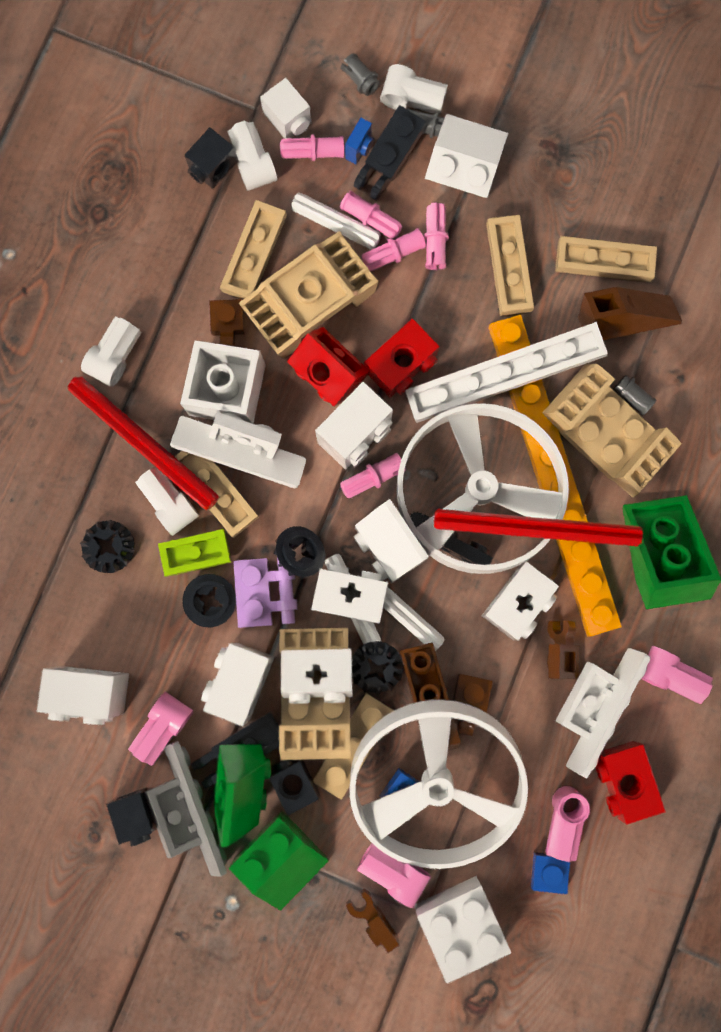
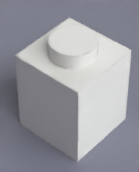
(286, 109)

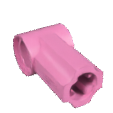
(669, 673)
(164, 721)
(566, 826)
(402, 880)

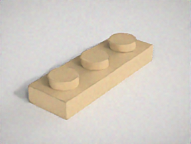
(253, 250)
(606, 259)
(510, 265)
(231, 507)
(335, 773)

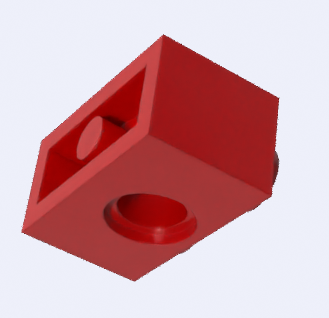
(408, 341)
(344, 368)
(644, 797)

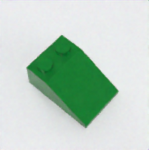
(674, 558)

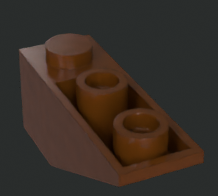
(627, 311)
(426, 681)

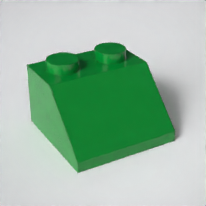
(239, 790)
(278, 862)

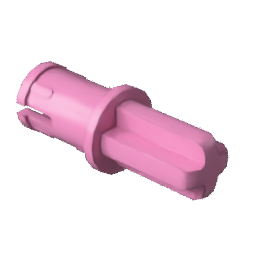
(312, 147)
(370, 215)
(436, 236)
(394, 250)
(372, 476)

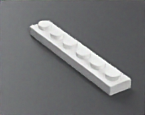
(507, 372)

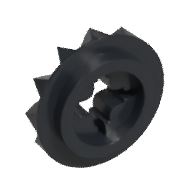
(122, 543)
(312, 550)
(205, 585)
(379, 653)

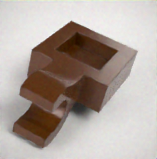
(226, 320)
(563, 655)
(473, 692)
(379, 928)

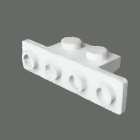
(240, 446)
(597, 706)

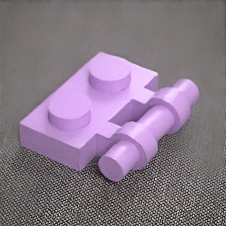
(254, 596)

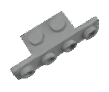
(181, 816)

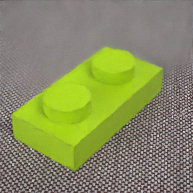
(194, 553)

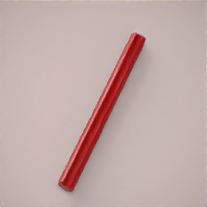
(143, 443)
(538, 527)

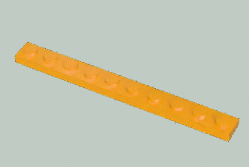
(579, 558)

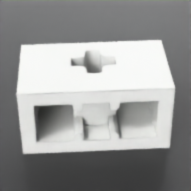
(330, 600)
(503, 609)
(301, 664)

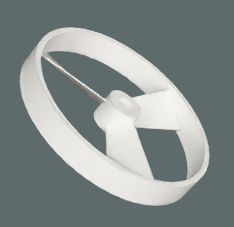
(483, 485)
(436, 788)

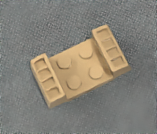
(308, 293)
(610, 430)
(316, 727)

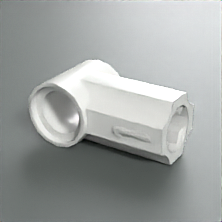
(407, 89)
(253, 162)
(108, 359)
(171, 506)

